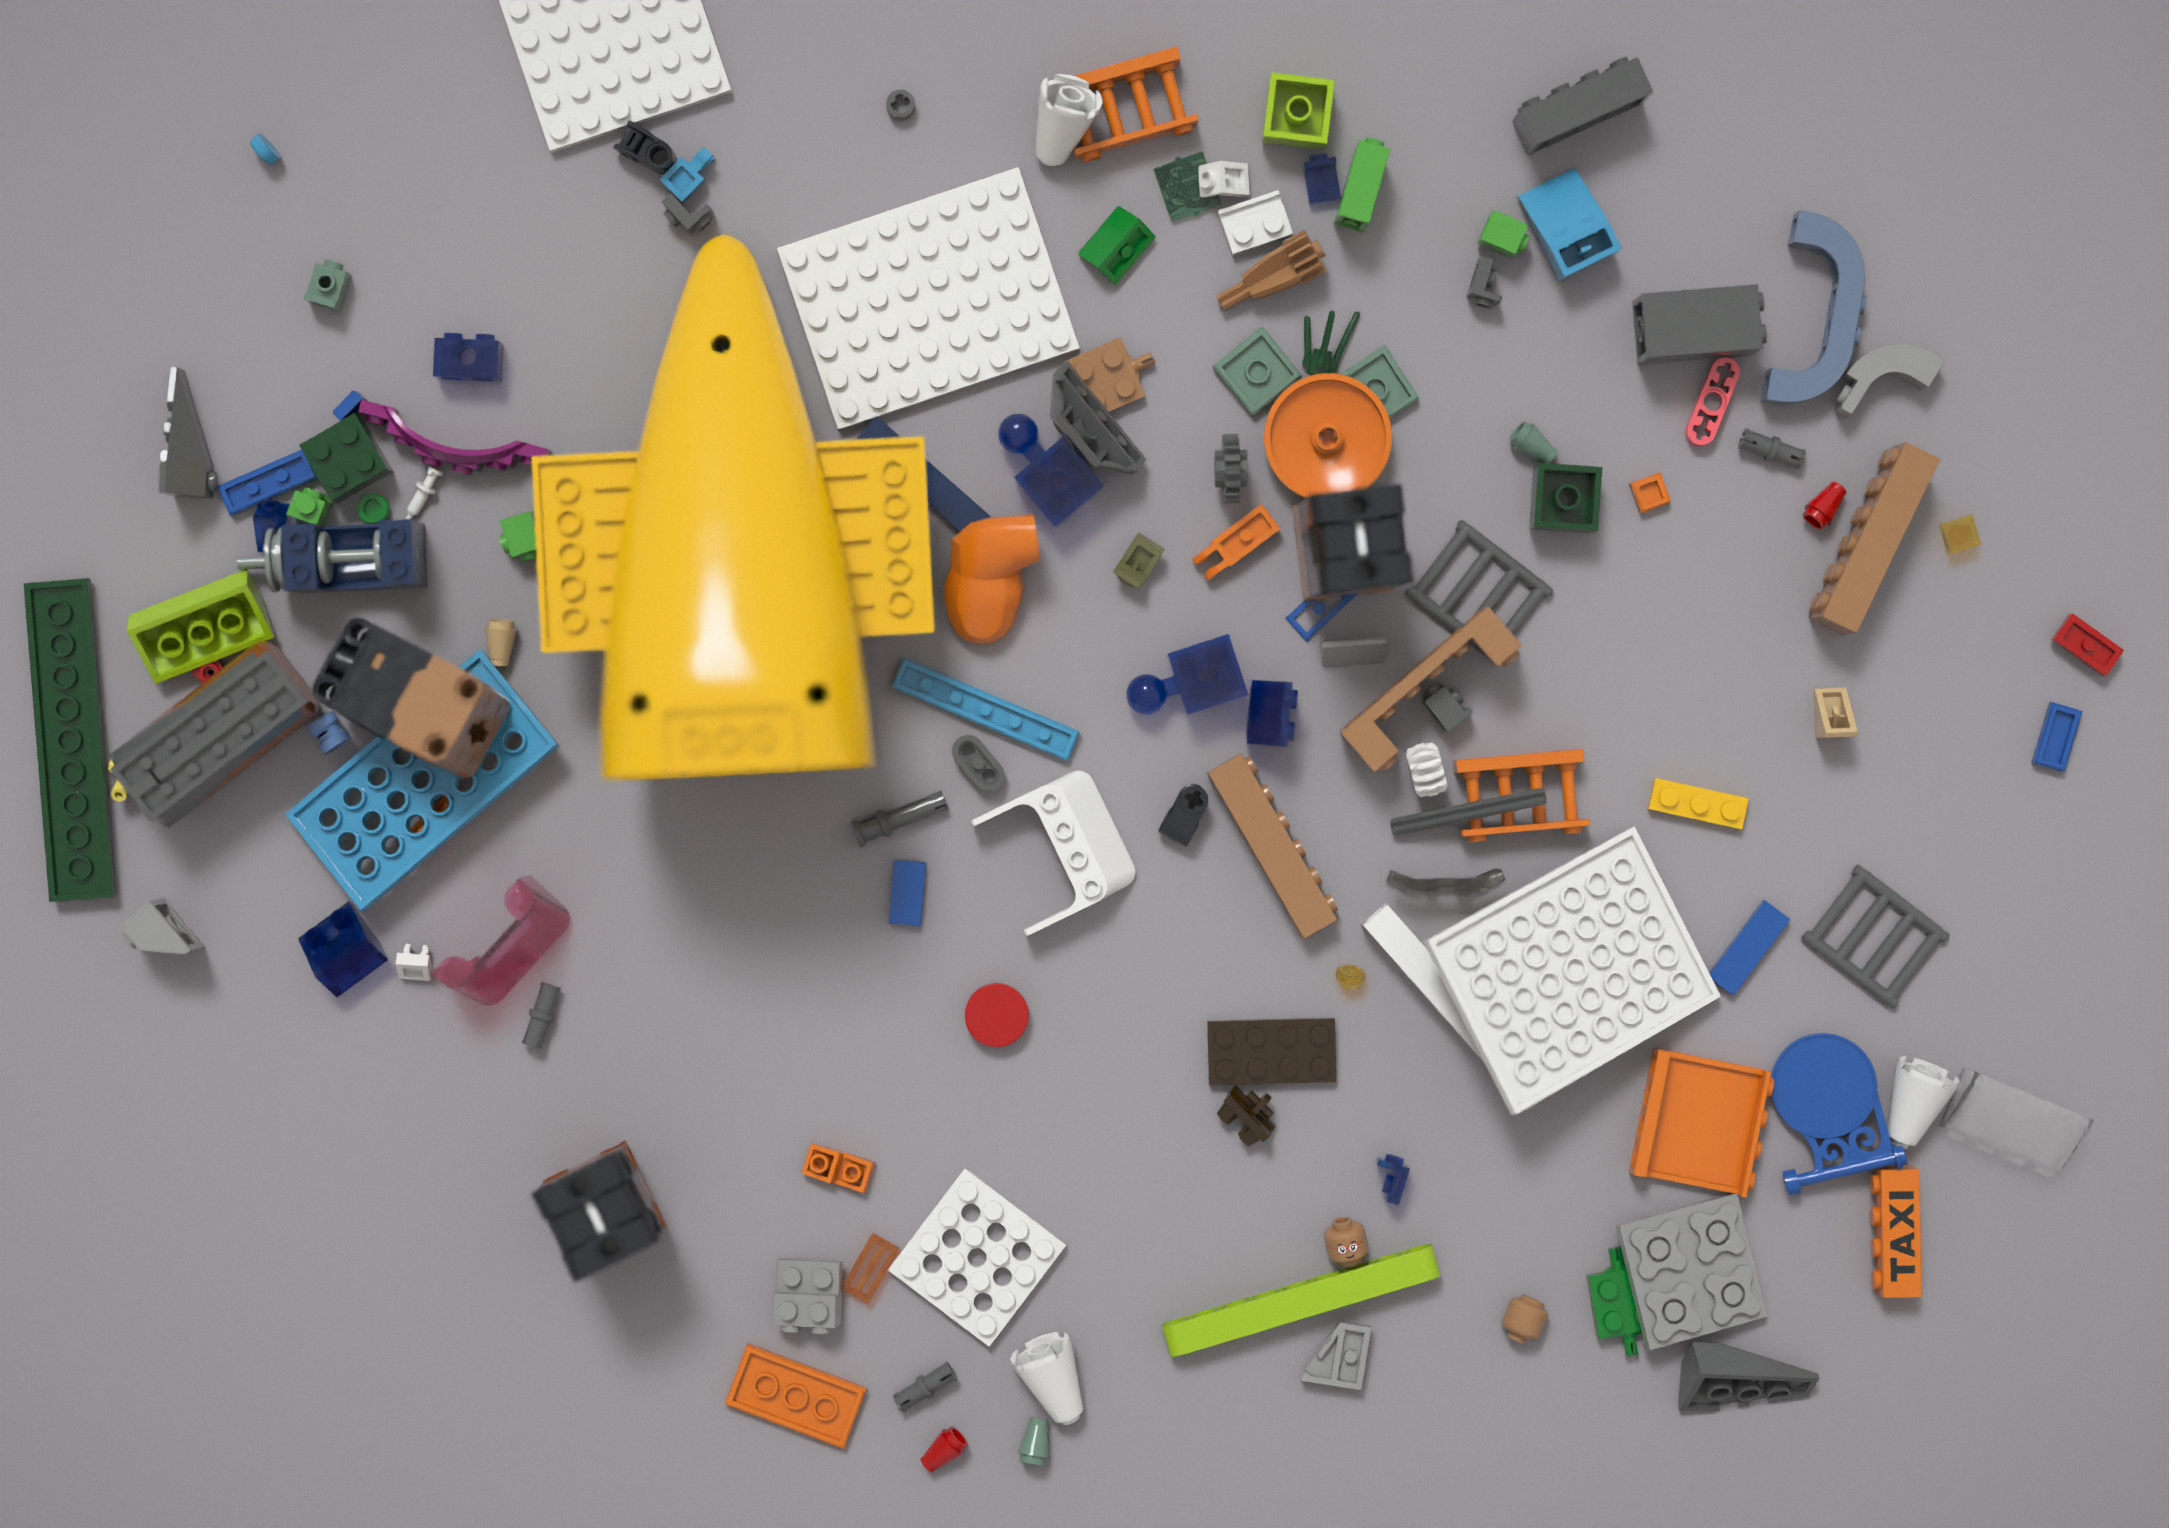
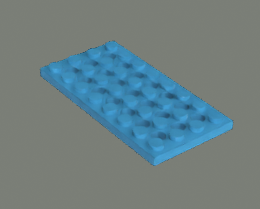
(438, 827)

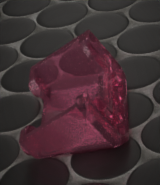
(536, 928)

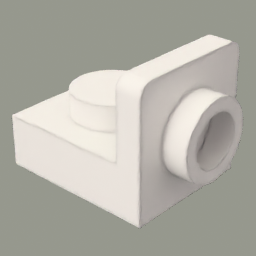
(1224, 179)

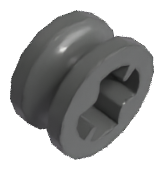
(891, 101)

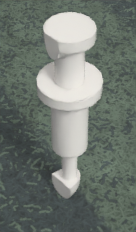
(424, 489)

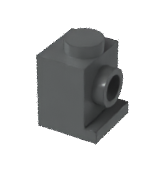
(1445, 706)

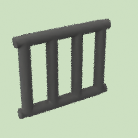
(1490, 550)
(1839, 956)

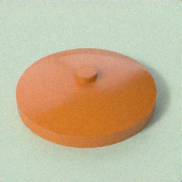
(1327, 435)

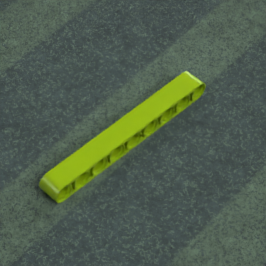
(1300, 1300)

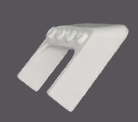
(1082, 838)

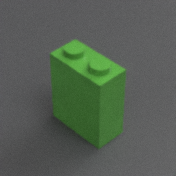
(1362, 184)

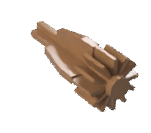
(1278, 271)

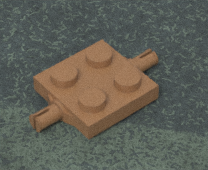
(1112, 373)

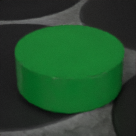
(373, 508)

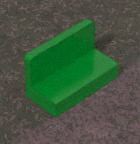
(1117, 244)

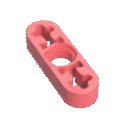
(1710, 426)

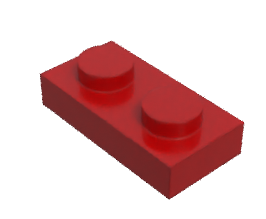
(2087, 644)

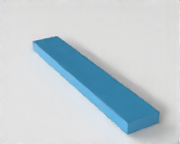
(985, 709)

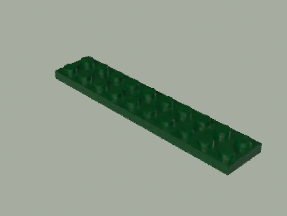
(69, 740)

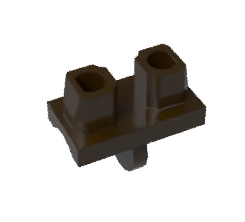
(1251, 1111)

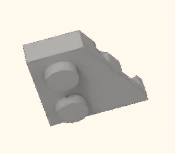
(1340, 1357)

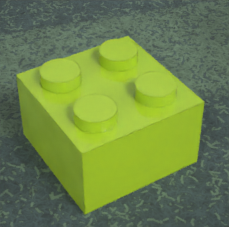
(1298, 111)

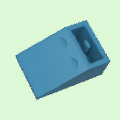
(1569, 224)

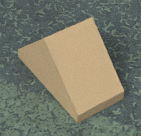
(1833, 713)

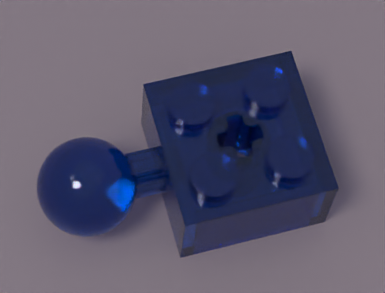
(1020, 436)
(1148, 693)

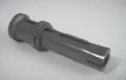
(885, 822)

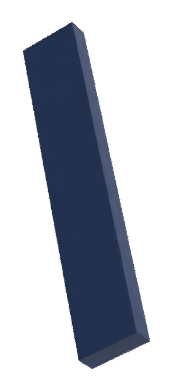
(941, 492)

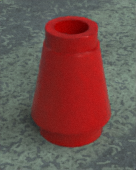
(1824, 506)
(944, 1449)

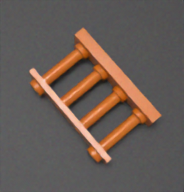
(1134, 73)
(1533, 765)

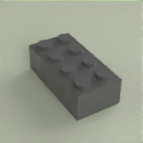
(1582, 105)

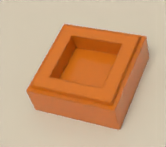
(1650, 493)

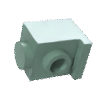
(333, 295)

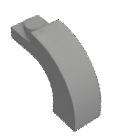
(1904, 361)

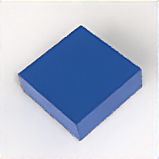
(349, 405)

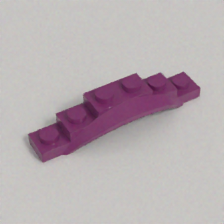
(433, 453)

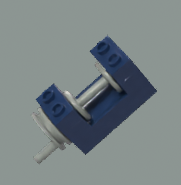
(343, 557)

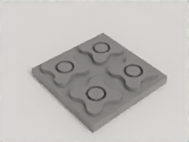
(1691, 1271)

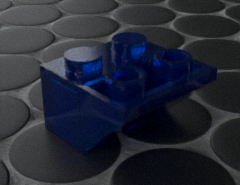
(1270, 713)
(342, 949)

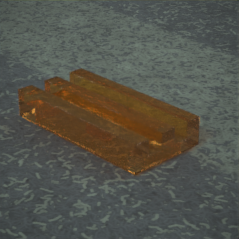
(856, 1291)

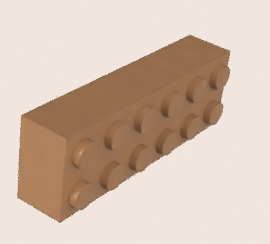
(1873, 539)

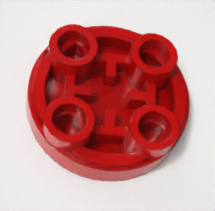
(996, 1014)

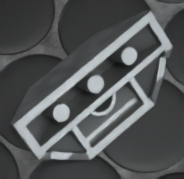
(1089, 425)

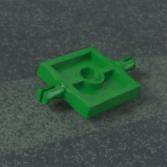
(1614, 1304)

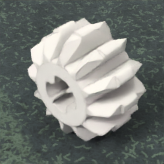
(1426, 769)

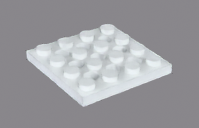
(960, 1304)

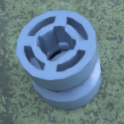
(329, 733)

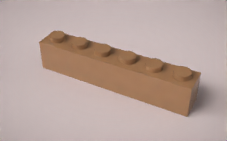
(1272, 846)

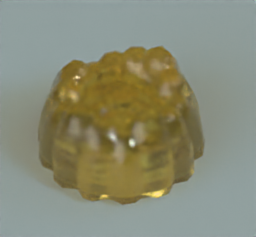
(1350, 976)

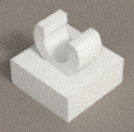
(414, 966)

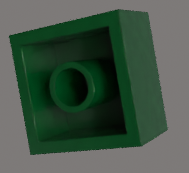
(346, 458)
(1565, 498)

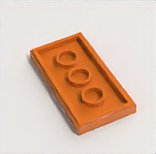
(795, 1395)

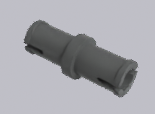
(1772, 448)
(541, 1015)
(925, 1387)

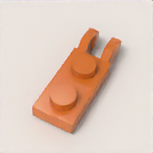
(1239, 540)

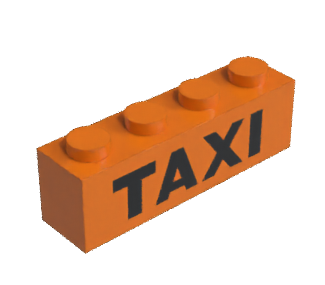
(1896, 1232)

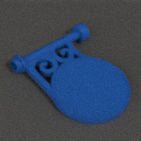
(1826, 1091)

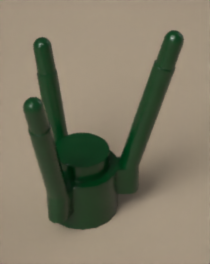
(1321, 359)

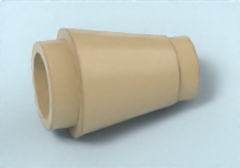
(500, 640)

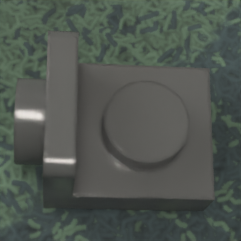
(1482, 278)

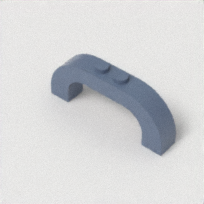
(1846, 302)

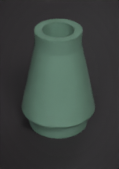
(1532, 443)
(1034, 1445)

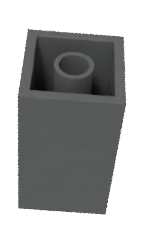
(1698, 324)

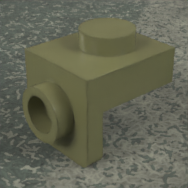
(1138, 561)

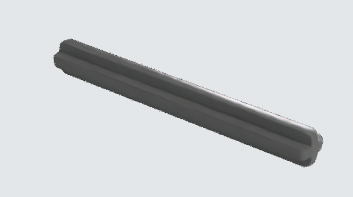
(1468, 811)

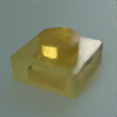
(1960, 534)

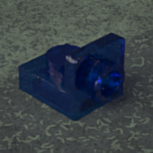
(1321, 179)
(1395, 1183)

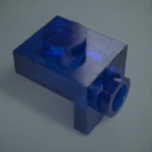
(269, 515)

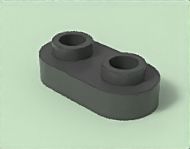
(978, 763)

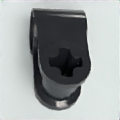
(641, 147)
(1181, 819)

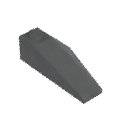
(187, 464)
(1726, 1374)

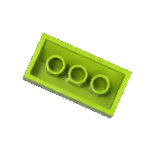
(200, 626)

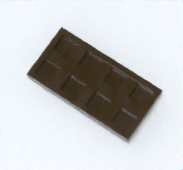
(1271, 1051)

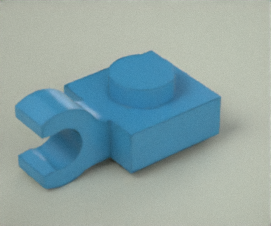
(684, 177)

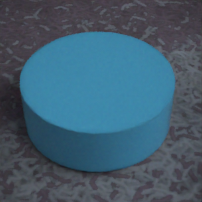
(265, 149)

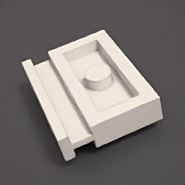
(1255, 222)

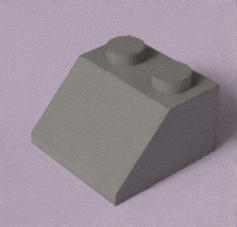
(159, 929)

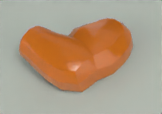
(986, 576)

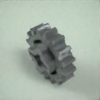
(1230, 468)

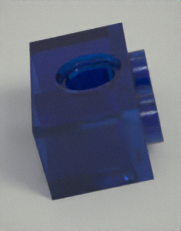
(487, 364)

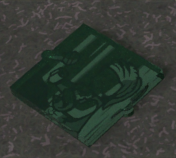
(1181, 189)

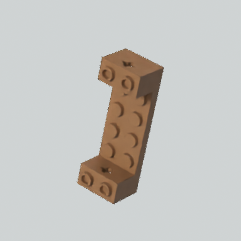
(1485, 631)

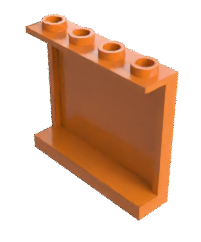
(1701, 1122)

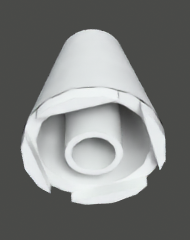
(1063, 116)
(1917, 1099)
(1051, 1375)

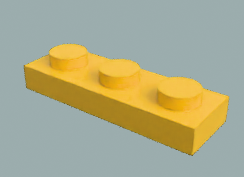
(1698, 803)

